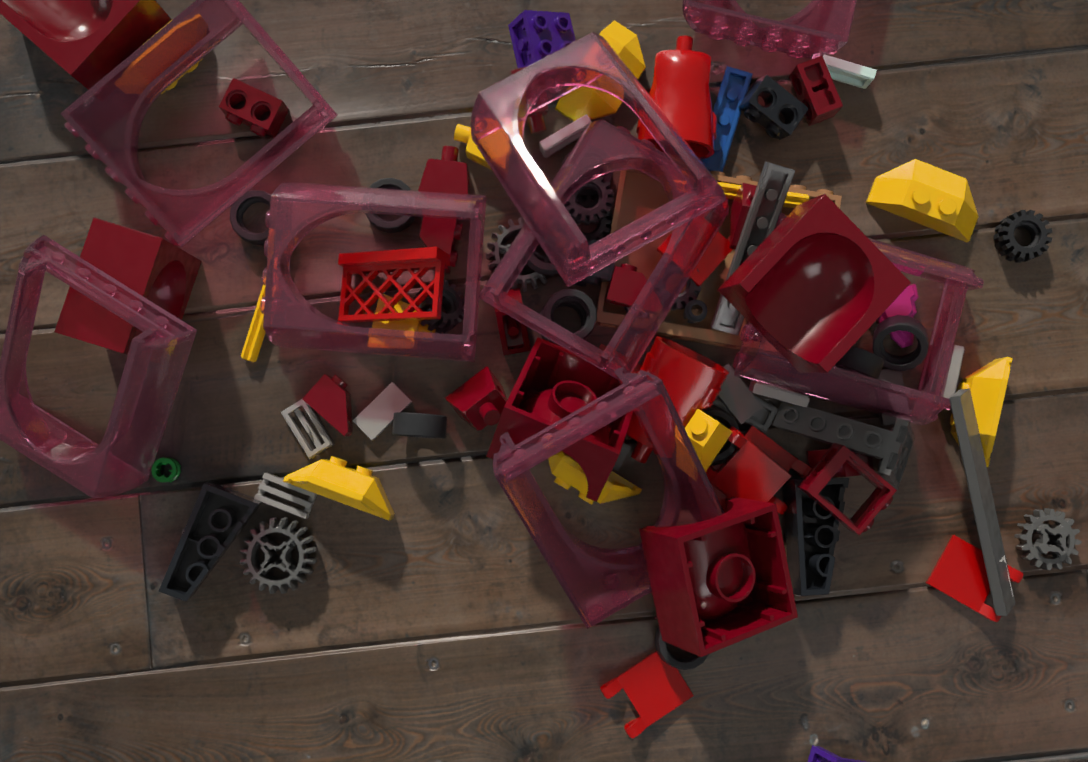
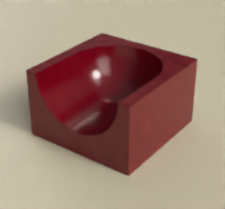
(86, 35)
(141, 263)
(814, 286)
(553, 387)
(720, 577)

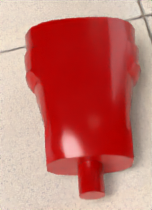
(684, 96)
(689, 379)

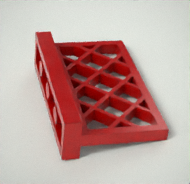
(396, 262)

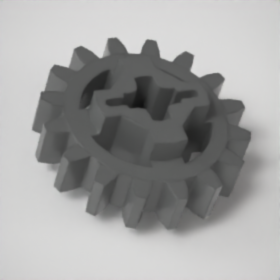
(1060, 539)

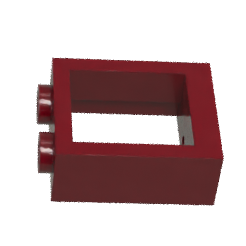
(826, 469)

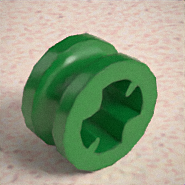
(156, 470)

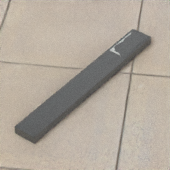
(982, 501)

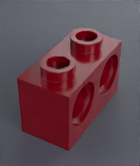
(815, 90)
(256, 104)

